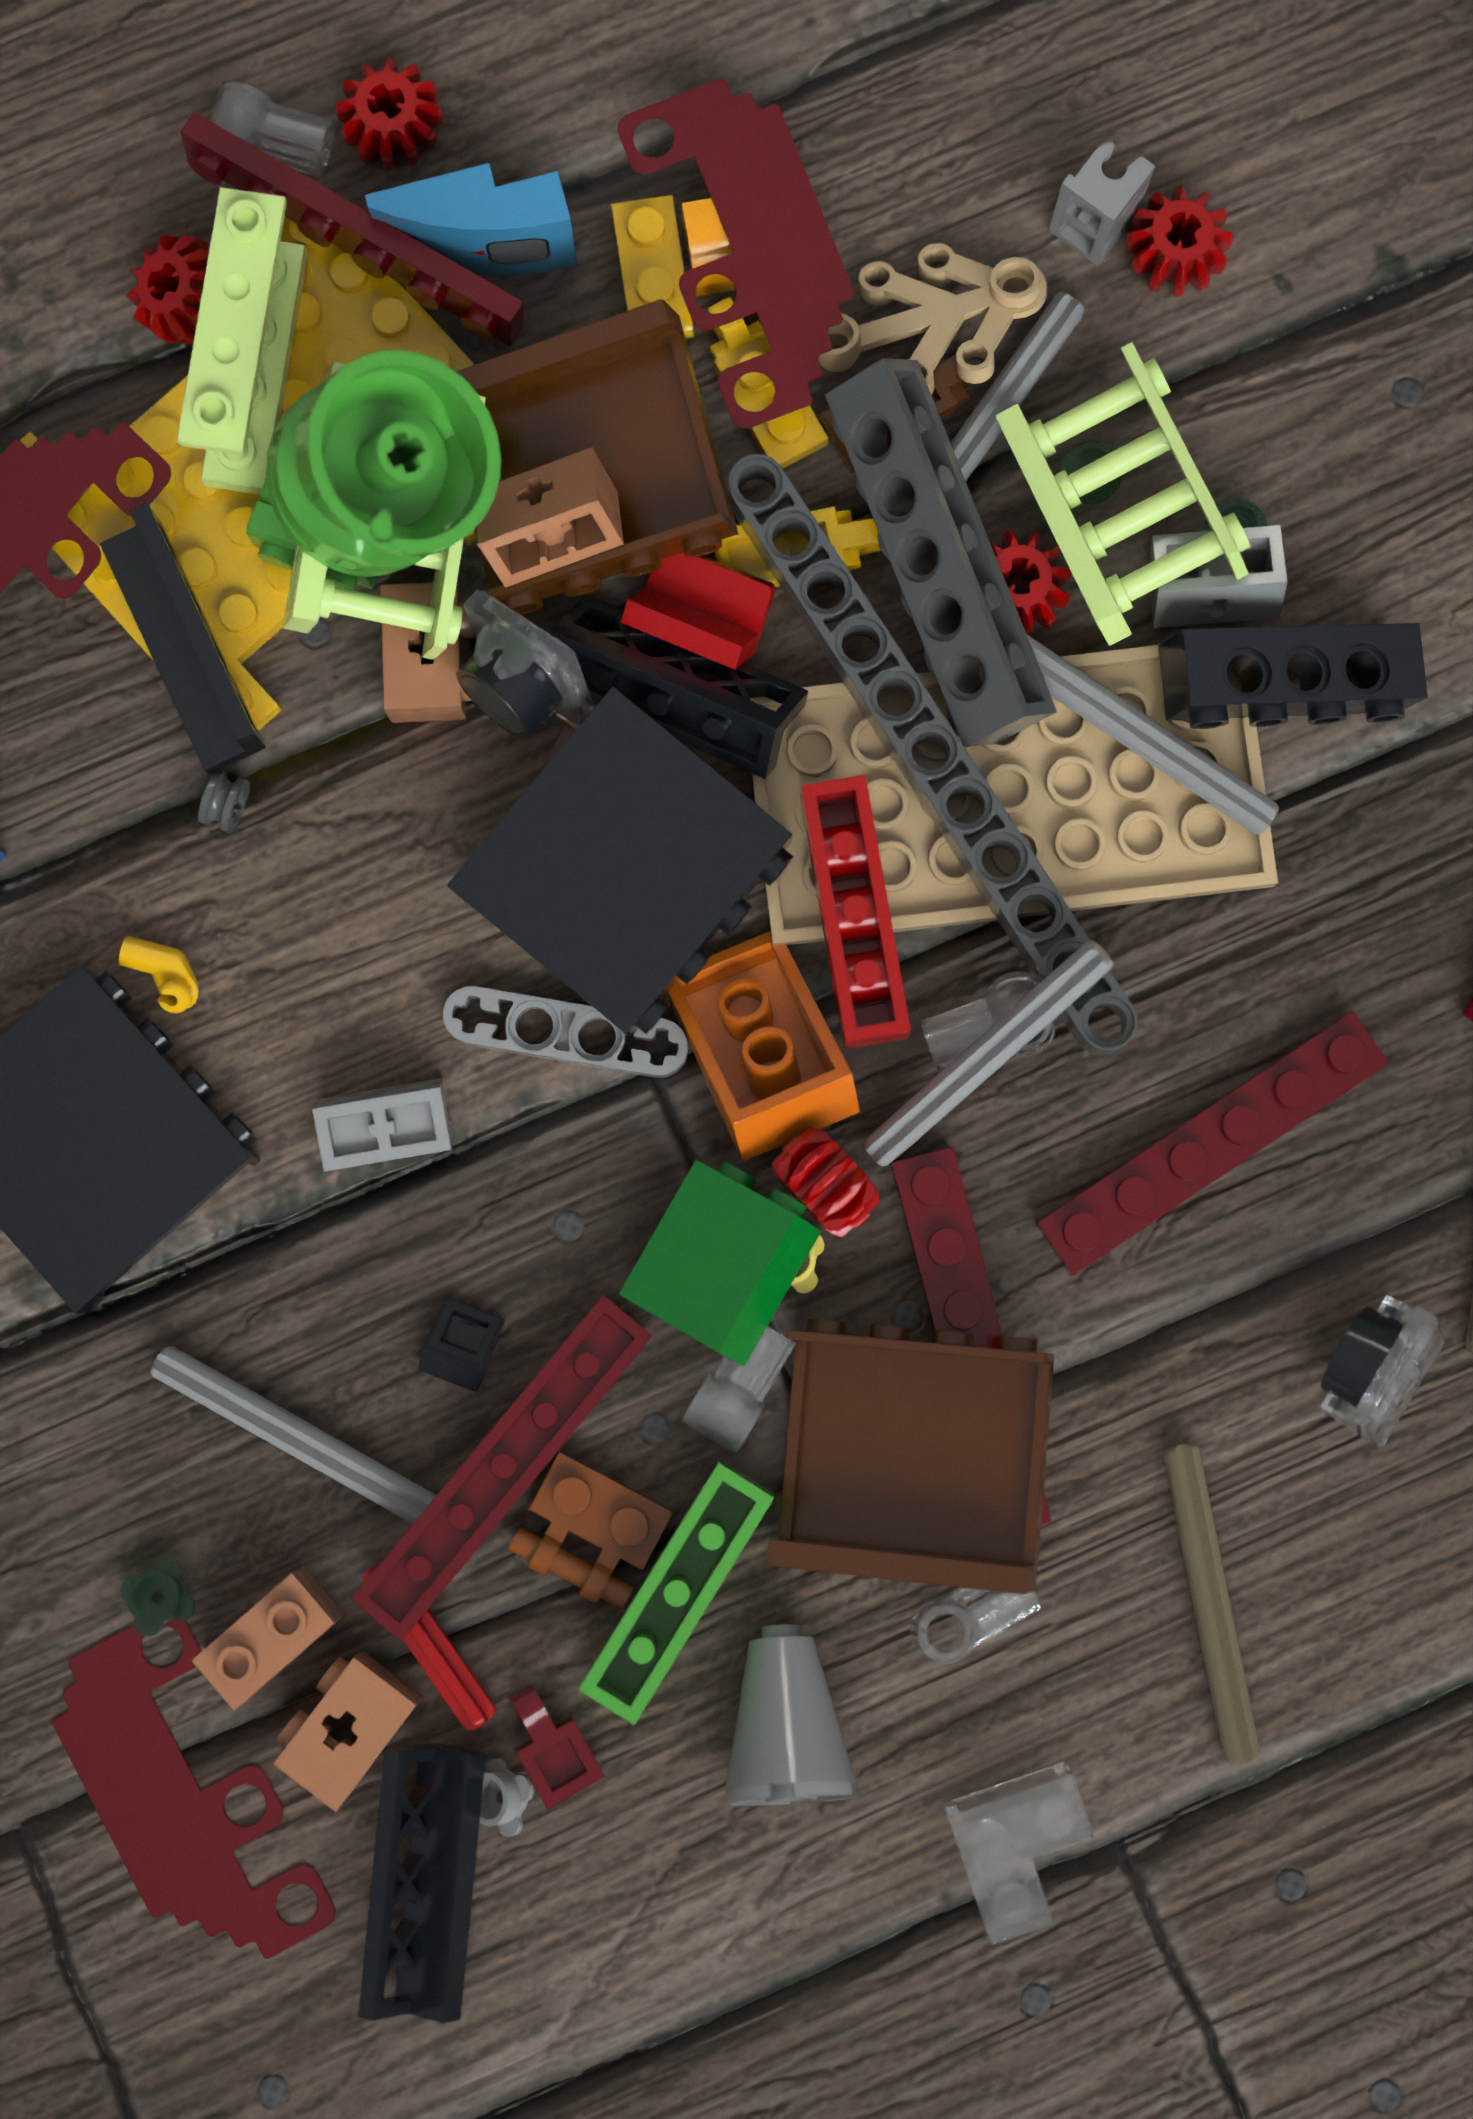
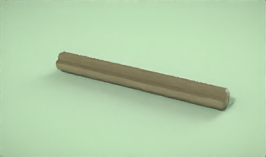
(1211, 1603)

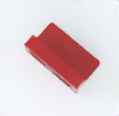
(703, 608)

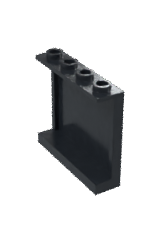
(623, 864)
(103, 1138)

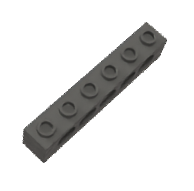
(967, 573)

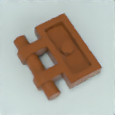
(599, 1511)

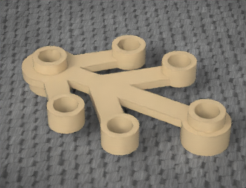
(940, 311)

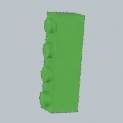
(676, 1592)

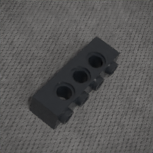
(1381, 655)

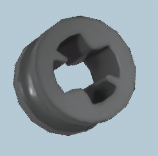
(223, 801)

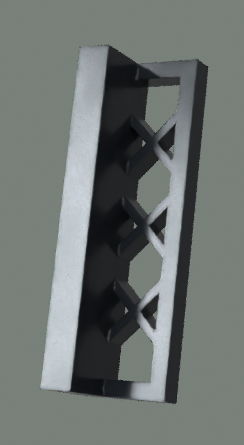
(182, 642)
(696, 712)
(432, 1880)

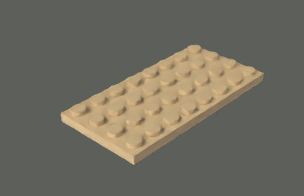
(1083, 802)

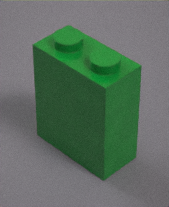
(722, 1259)

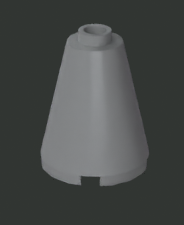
(786, 1727)

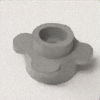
(504, 1797)

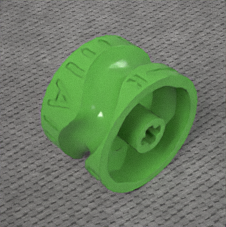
(383, 464)

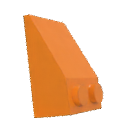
(763, 1046)

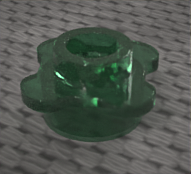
(139, 1592)

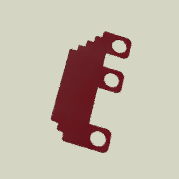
(778, 236)
(45, 484)
(154, 1811)

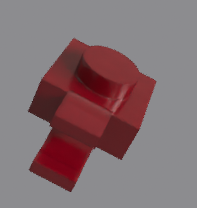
(556, 1754)

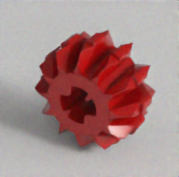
(410, 103)
(1184, 220)
(171, 287)
(1044, 578)
(826, 1181)

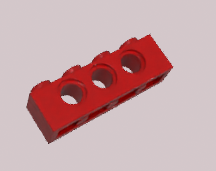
(854, 912)

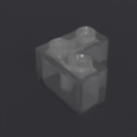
(1002, 1833)

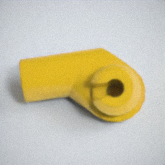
(168, 968)

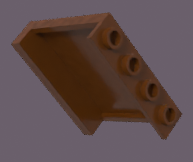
(638, 403)
(915, 1458)

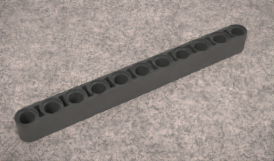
(922, 723)

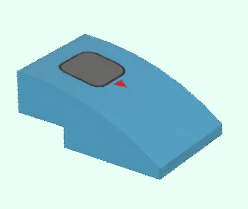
(483, 226)

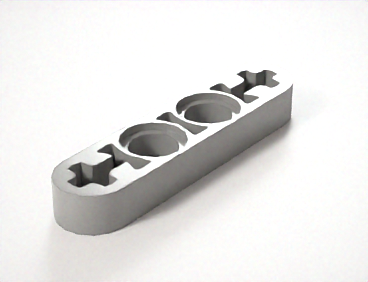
(564, 1040)

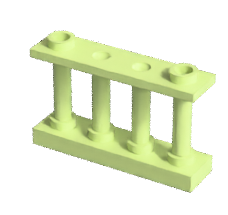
(242, 340)
(1062, 492)
(316, 596)

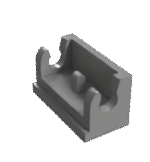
(1097, 209)
(383, 1124)

